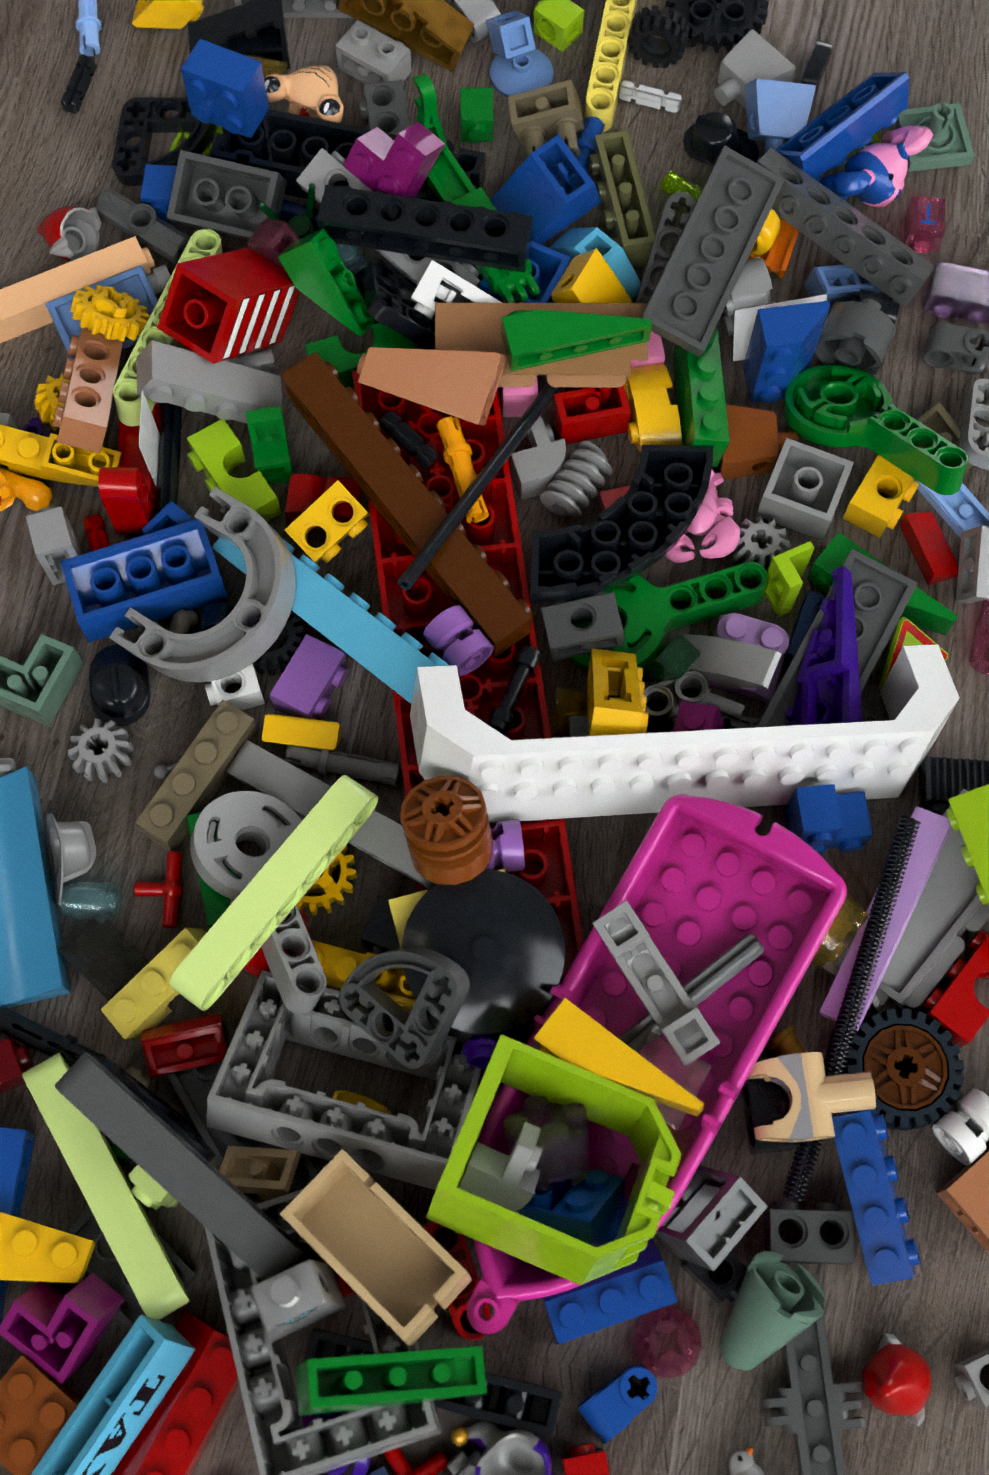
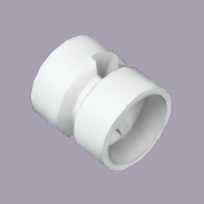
(967, 1130)

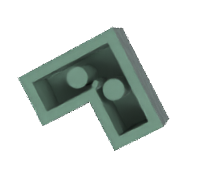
(42, 682)

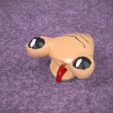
(310, 92)

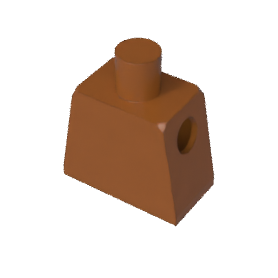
(752, 443)

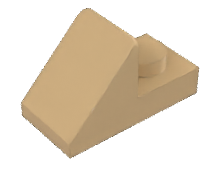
(260, 1170)

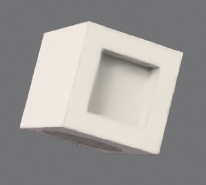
(246, 697)

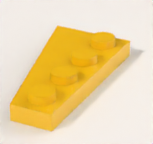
(41, 1252)

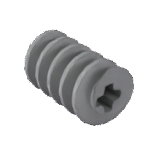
(577, 481)

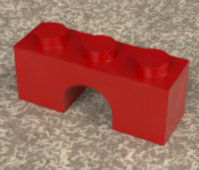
(957, 1004)

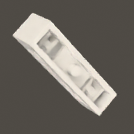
(431, 287)

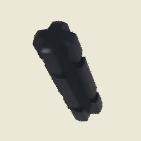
(78, 84)
(409, 439)

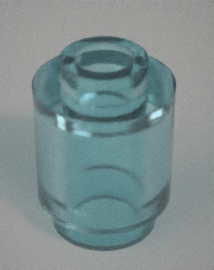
(90, 900)

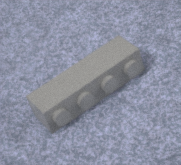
(196, 384)

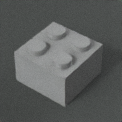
(804, 489)

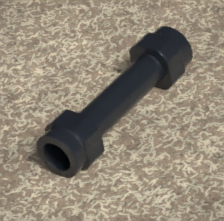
(526, 663)

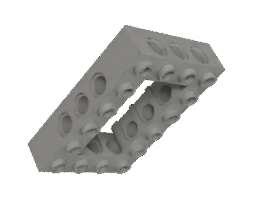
(267, 1111)
(268, 1388)

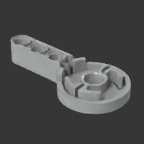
(260, 820)

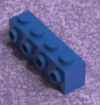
(873, 1196)

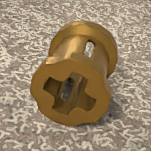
(786, 1043)

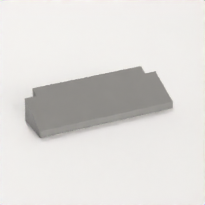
(933, 933)

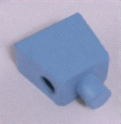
(776, 110)

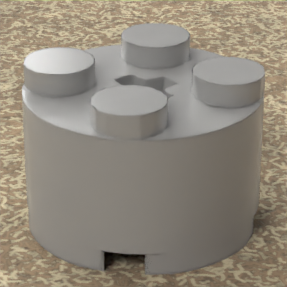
(750, 291)

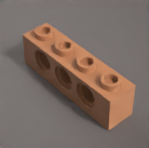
(89, 391)

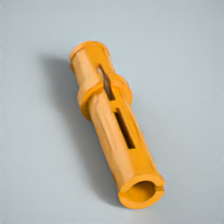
(457, 455)

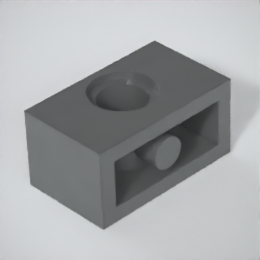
(567, 640)

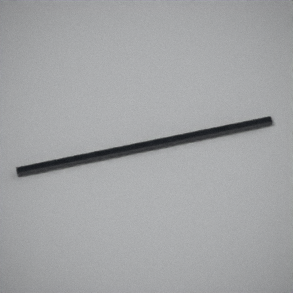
(476, 488)

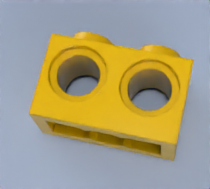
(321, 515)

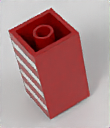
(228, 304)

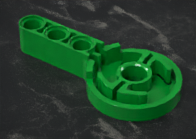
(887, 432)
(651, 607)

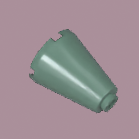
(769, 1310)

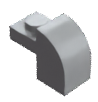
(538, 465)
(504, 1178)

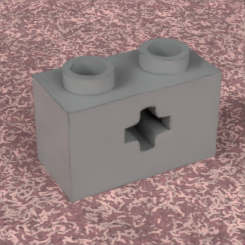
(53, 541)

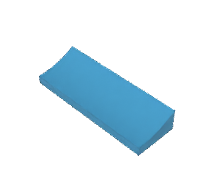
(28, 913)

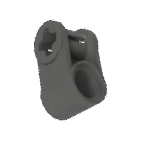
(955, 348)

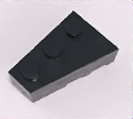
(248, 29)

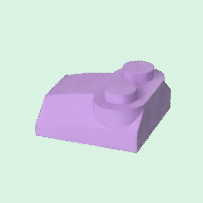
(755, 632)

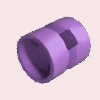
(454, 636)
(508, 847)

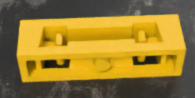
(611, 675)

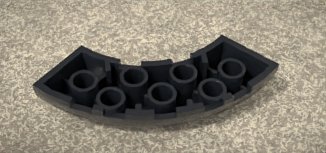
(629, 532)

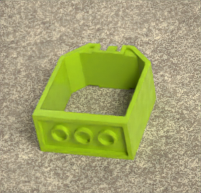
(605, 1104)

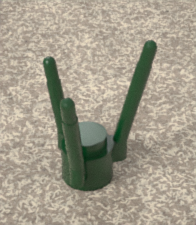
(299, 224)

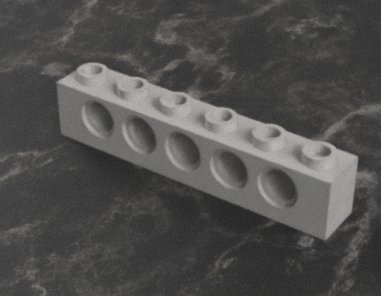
(328, 170)

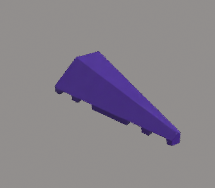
(830, 666)

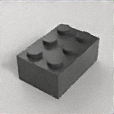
(223, 195)

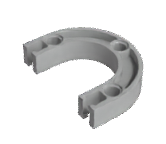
(233, 641)

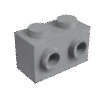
(372, 55)

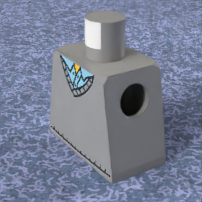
(297, 1298)

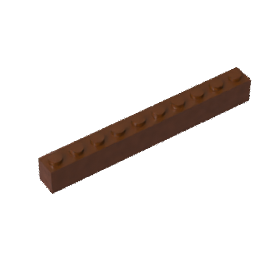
(404, 501)

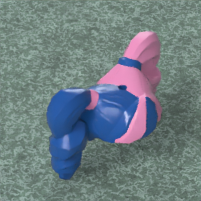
(868, 170)

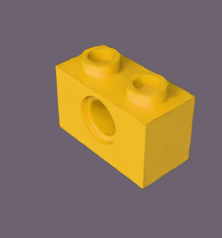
(871, 510)

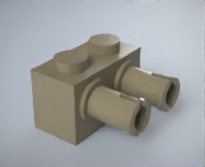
(546, 113)

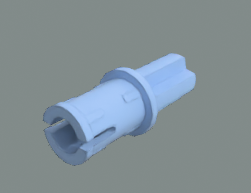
(88, 27)

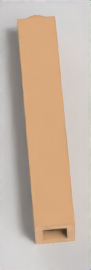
(25, 302)

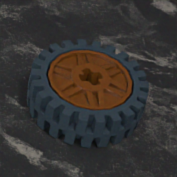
(927, 1054)

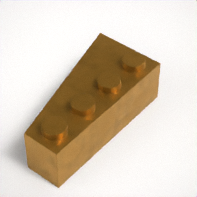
(421, 25)

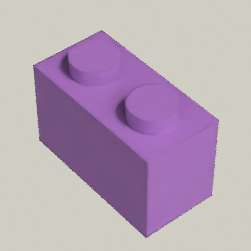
(310, 680)

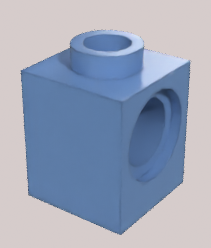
(510, 34)

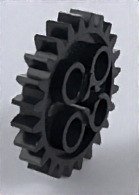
(720, 21)

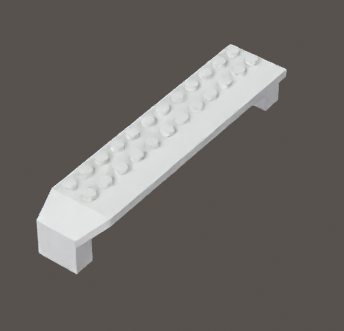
(645, 769)

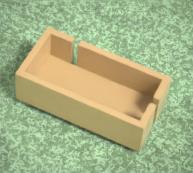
(376, 1247)

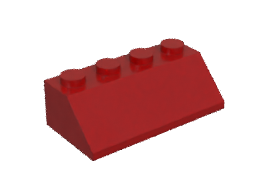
(190, 1409)

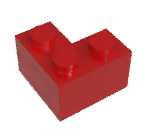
(590, 413)

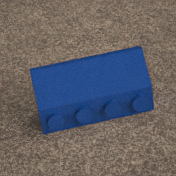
(848, 123)
(148, 573)

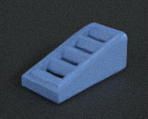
(822, 281)

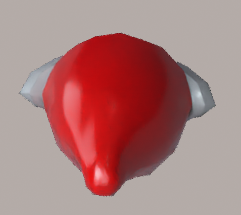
(71, 231)
(897, 1380)

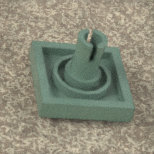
(950, 138)

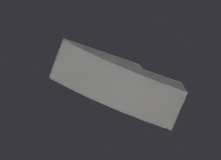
(734, 662)

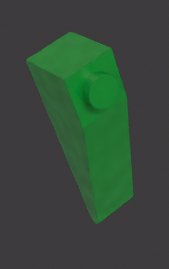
(555, 336)
(921, 607)
(389, 1379)

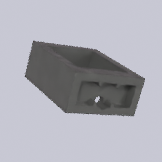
(694, 1230)

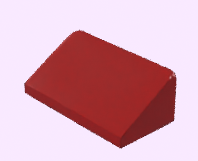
(929, 547)
(184, 1045)

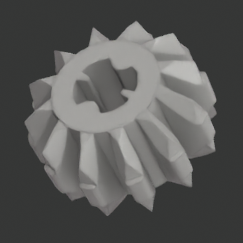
(756, 534)
(94, 738)

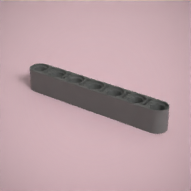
(178, 1168)

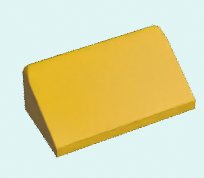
(301, 732)

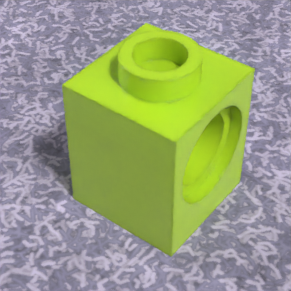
(558, 22)

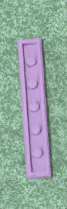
(926, 850)

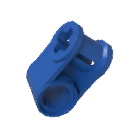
(611, 1406)

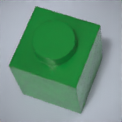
(476, 114)

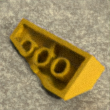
(166, 13)
(587, 1044)

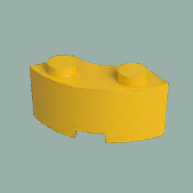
(652, 414)

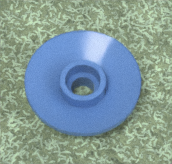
(521, 73)

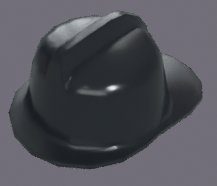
(713, 132)
(119, 686)

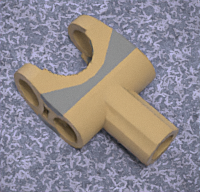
(811, 1096)

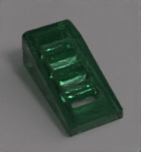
(671, 661)

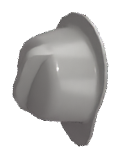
(71, 851)

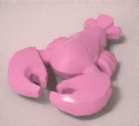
(719, 530)

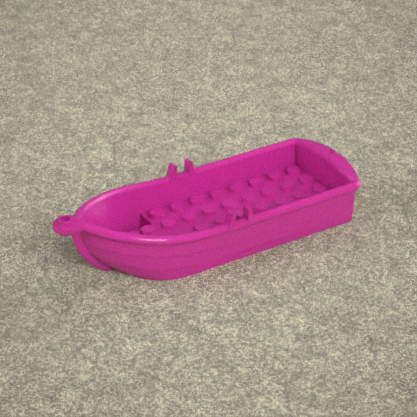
(697, 891)

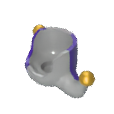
(505, 1451)

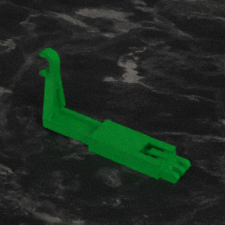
(452, 185)

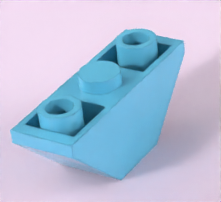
(584, 239)

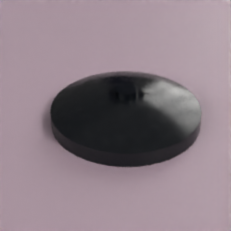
(501, 938)

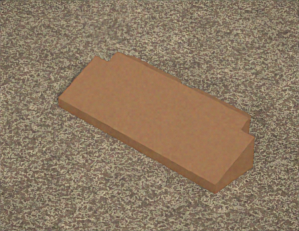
(479, 329)

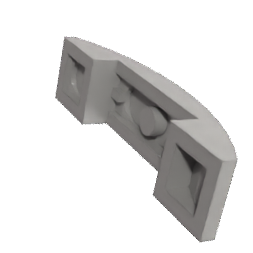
(655, 983)

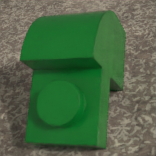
(270, 444)

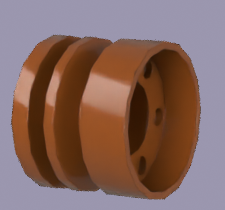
(447, 830)

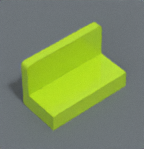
(785, 577)

